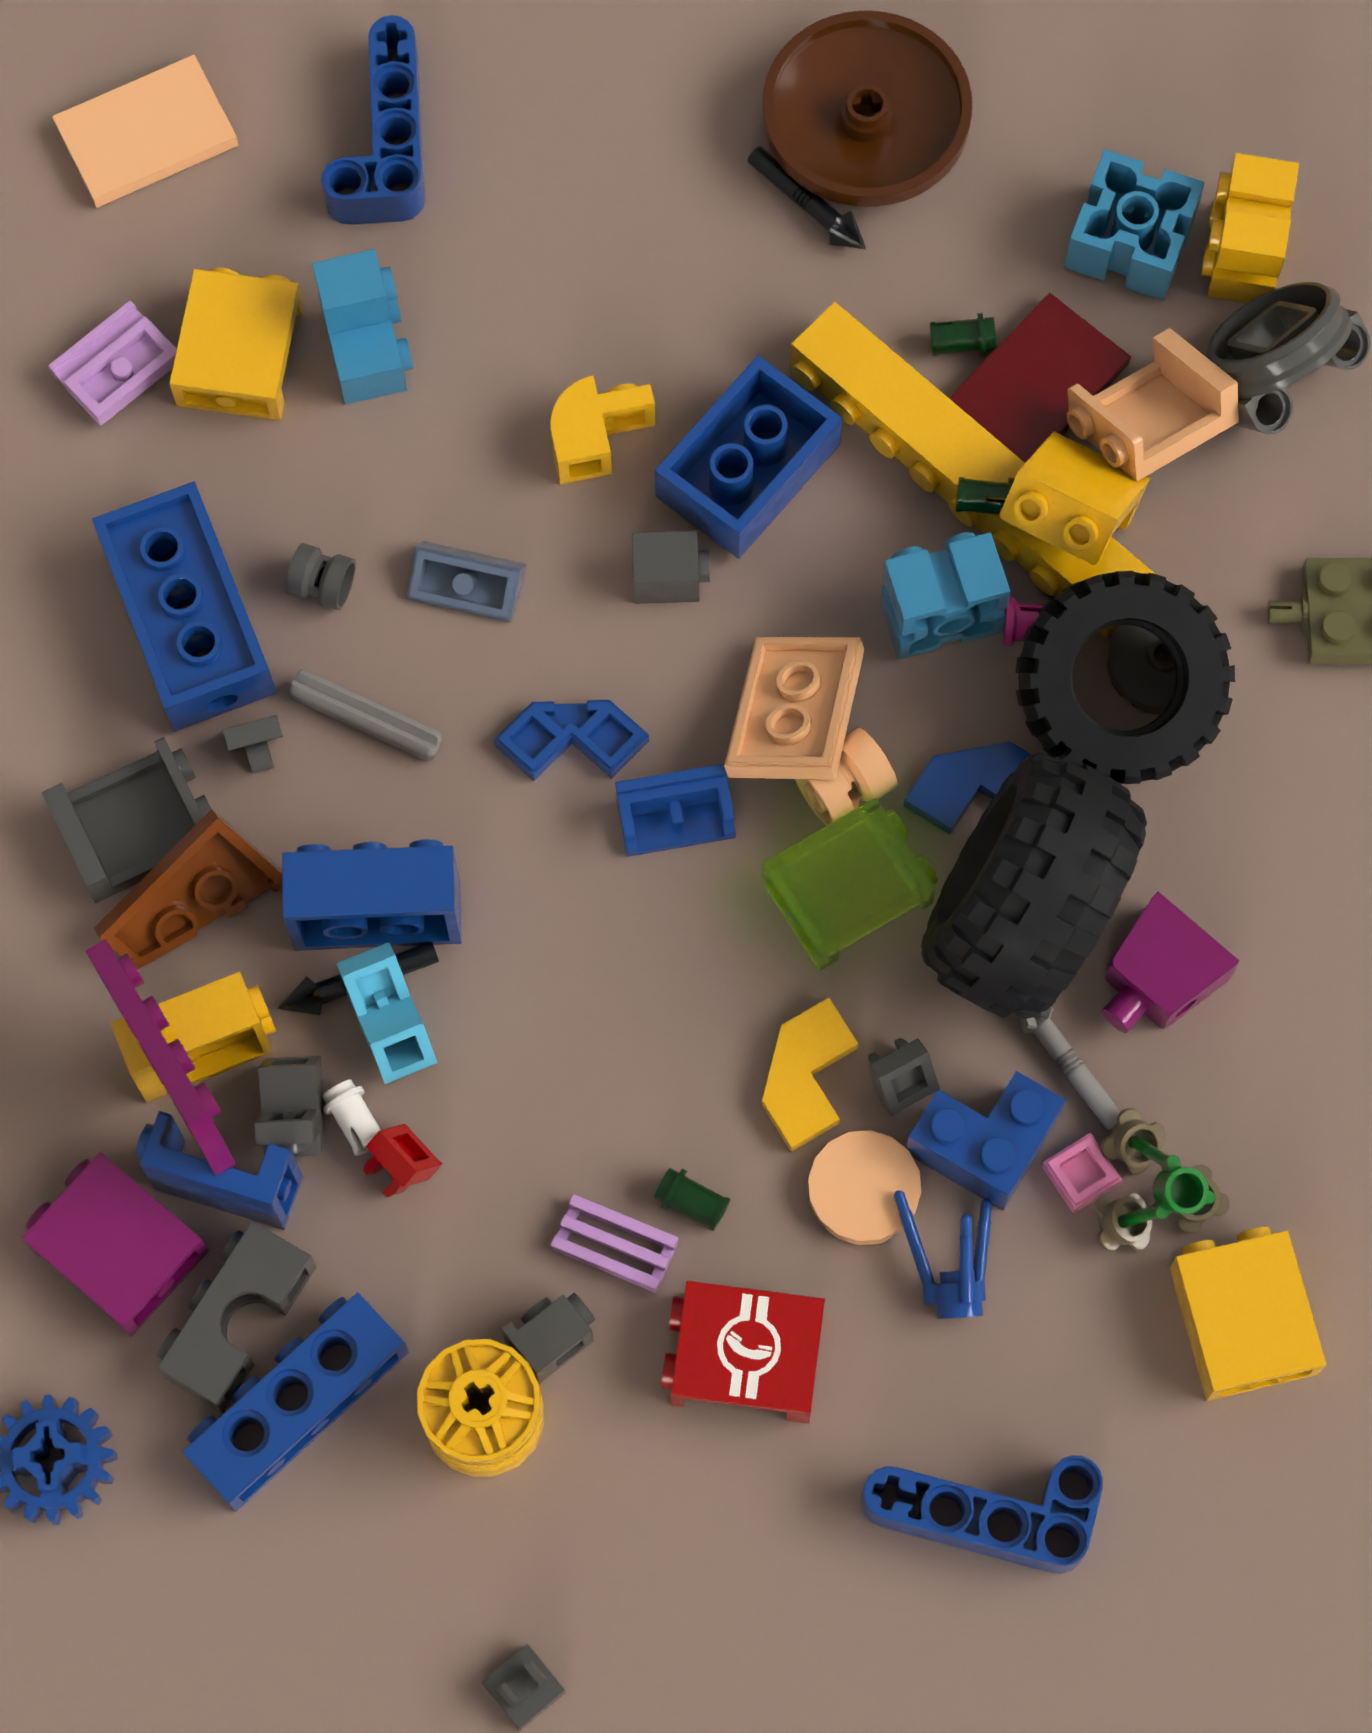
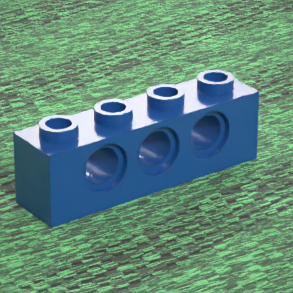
(241, 1474)

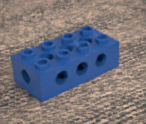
(198, 573)

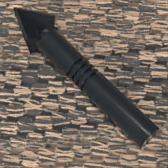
(842, 227)
(310, 996)

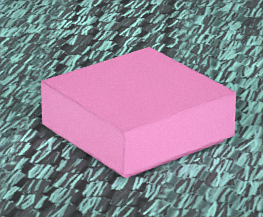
(1081, 1173)

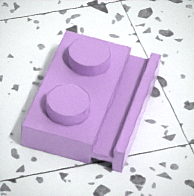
(114, 363)

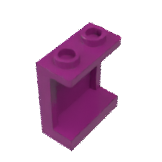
(114, 1242)

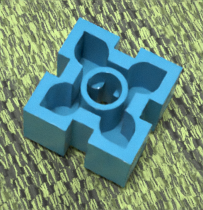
(1134, 224)
(944, 594)

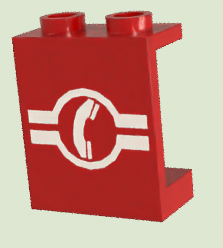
(744, 1348)

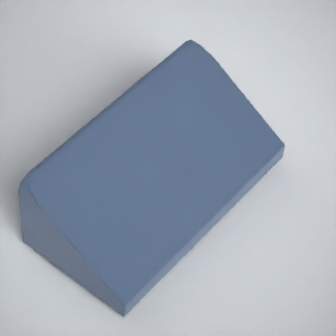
(465, 580)

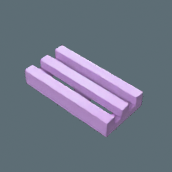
(621, 1222)

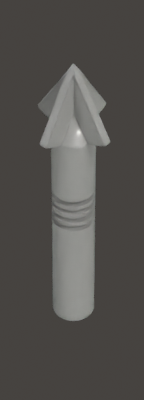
(1078, 1074)

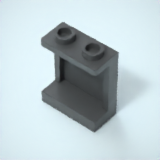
(127, 819)

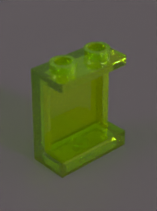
(848, 881)

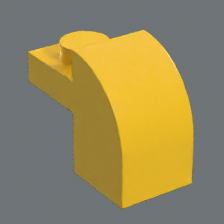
(584, 420)

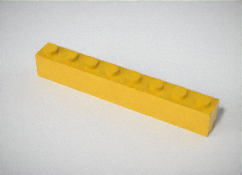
(932, 439)

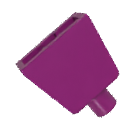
(1164, 968)

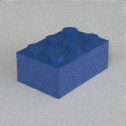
(748, 456)
(371, 896)

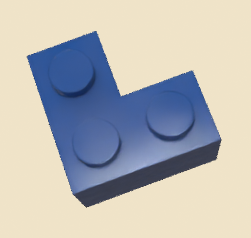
(990, 1152)

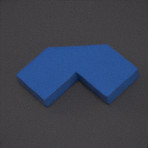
(549, 729)
(957, 777)

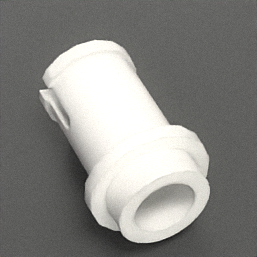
(351, 1114)

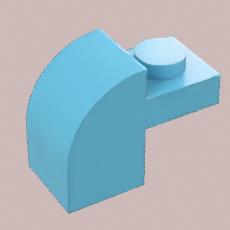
(386, 1013)

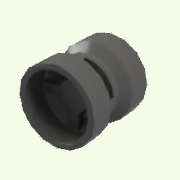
(320, 576)

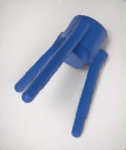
(962, 1290)

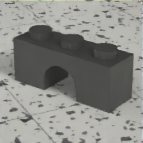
(255, 1270)

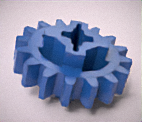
(77, 1459)

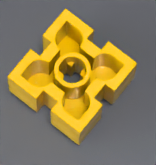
(1249, 227)

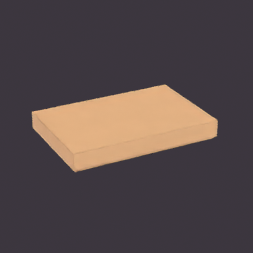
(145, 131)
(794, 708)

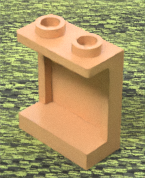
(1157, 409)

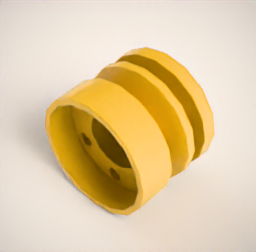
(474, 1441)

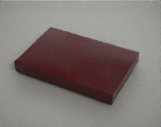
(1025, 381)

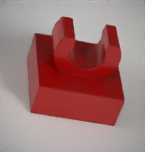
(402, 1156)

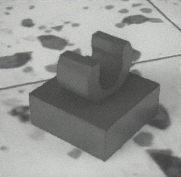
(254, 739)
(903, 1075)
(523, 1687)

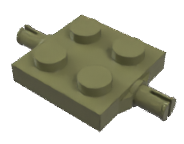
(1332, 610)

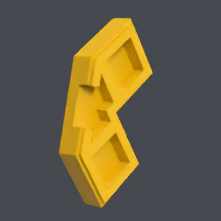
(791, 1092)

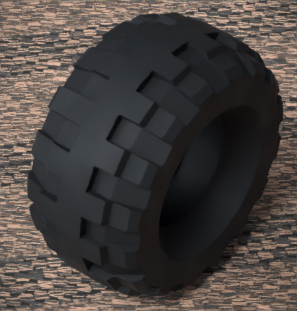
(1034, 886)

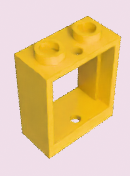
(217, 1026)

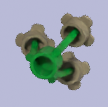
(1175, 1188)

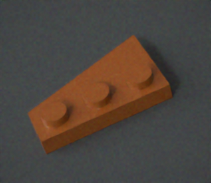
(194, 884)

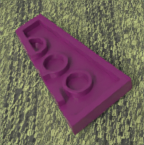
(168, 1060)

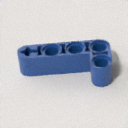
(390, 120)
(979, 1505)

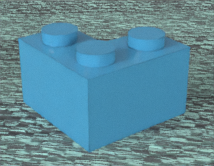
(359, 316)

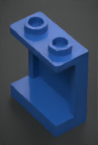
(260, 1198)

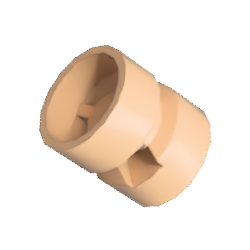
(861, 776)

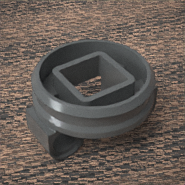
(1281, 342)

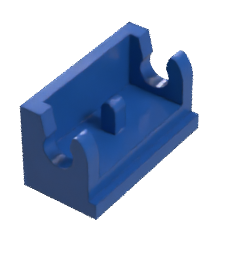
(675, 810)

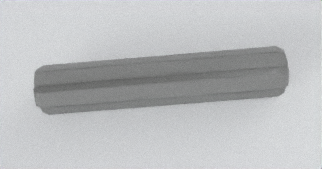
(365, 715)

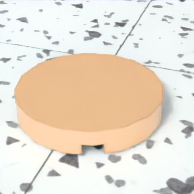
(856, 1184)

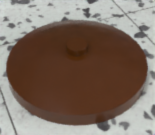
(867, 108)

